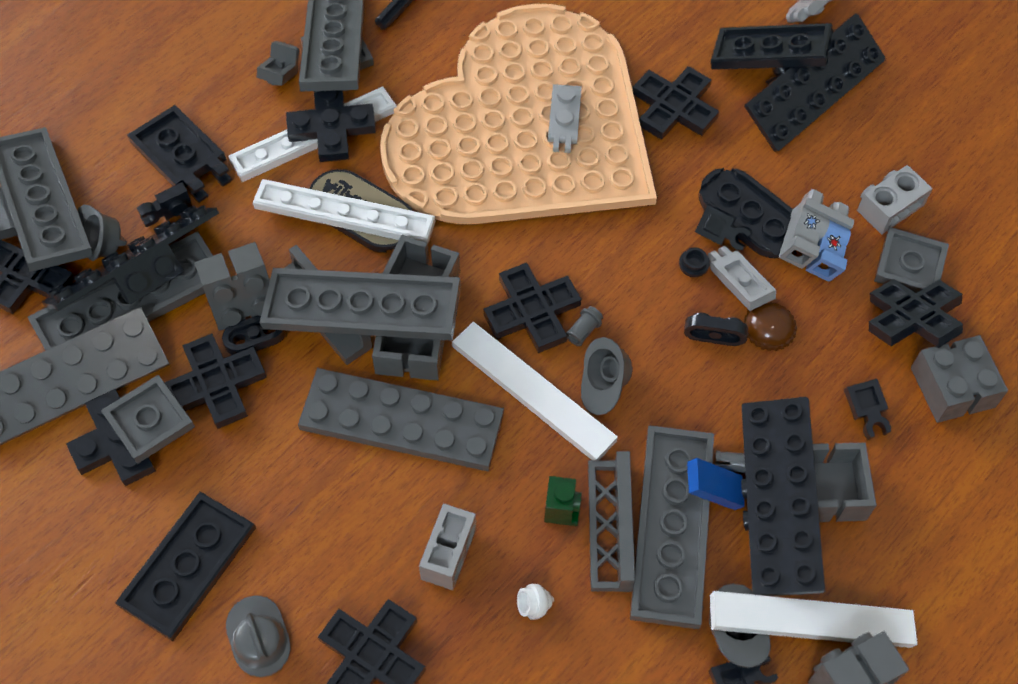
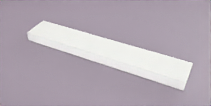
(278, 150)
(342, 211)
(535, 392)
(809, 618)

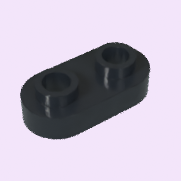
(716, 330)
(252, 334)

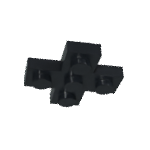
(675, 102)
(331, 124)
(18, 282)
(532, 307)
(916, 312)
(216, 380)
(105, 446)
(373, 650)

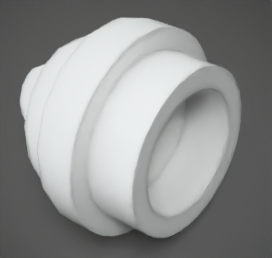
(534, 601)

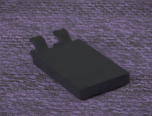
(180, 151)

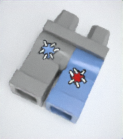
(819, 235)

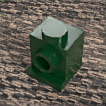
(562, 501)

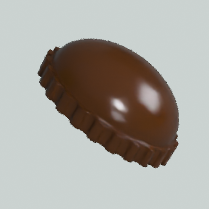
(770, 326)

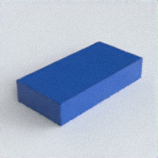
(715, 484)

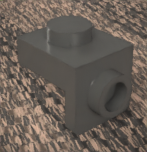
(281, 64)

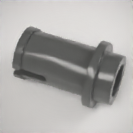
(588, 321)
(732, 461)

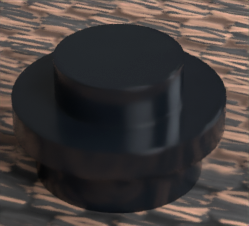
(694, 262)

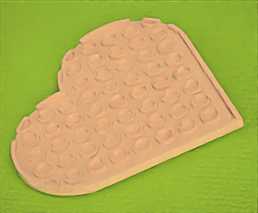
(480, 140)

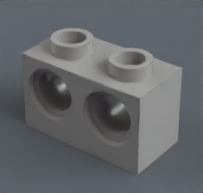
(893, 199)
(447, 546)

